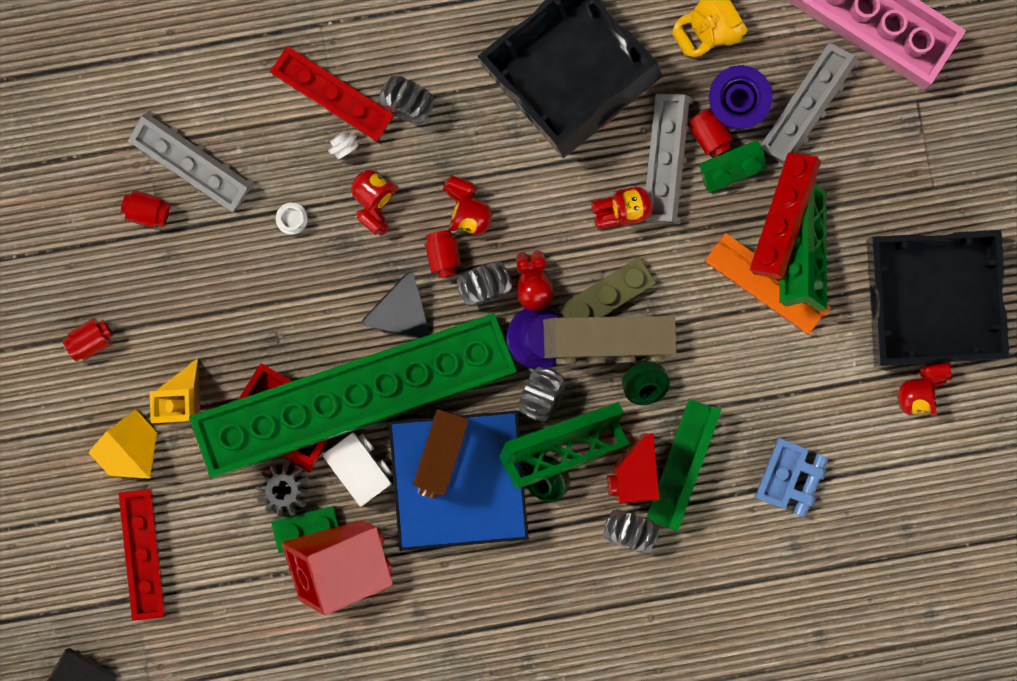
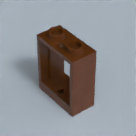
(440, 454)

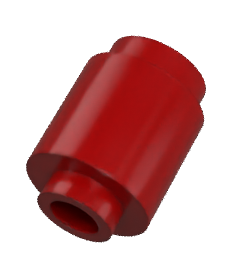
(711, 133)
(145, 209)
(442, 253)
(88, 339)

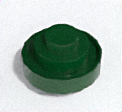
(645, 383)
(551, 488)

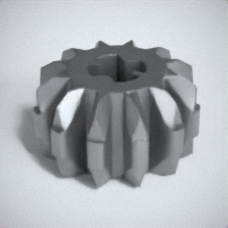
(406, 99)
(484, 284)
(542, 394)
(288, 499)
(631, 531)

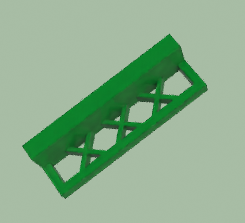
(807, 267)
(562, 434)
(683, 464)

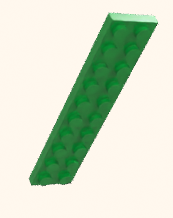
(351, 396)

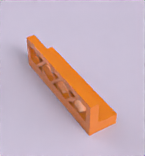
(734, 262)

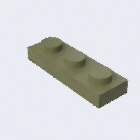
(610, 292)

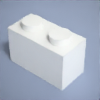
(358, 468)

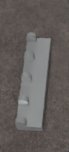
(809, 102)
(667, 156)
(190, 162)

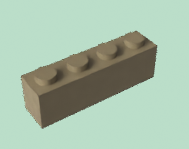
(609, 337)

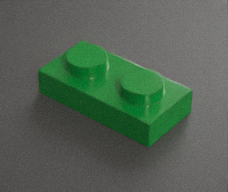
(733, 166)
(303, 524)

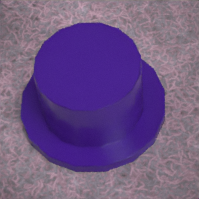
(740, 97)
(526, 338)

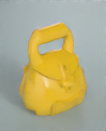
(713, 23)

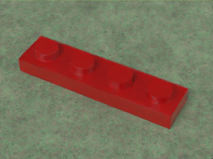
(331, 94)
(785, 215)
(142, 554)

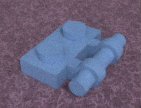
(782, 474)

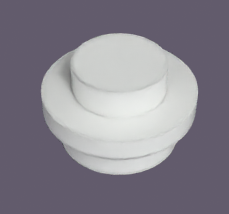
(343, 144)
(291, 218)

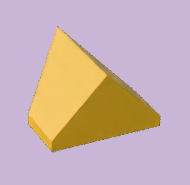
(177, 397)
(127, 448)

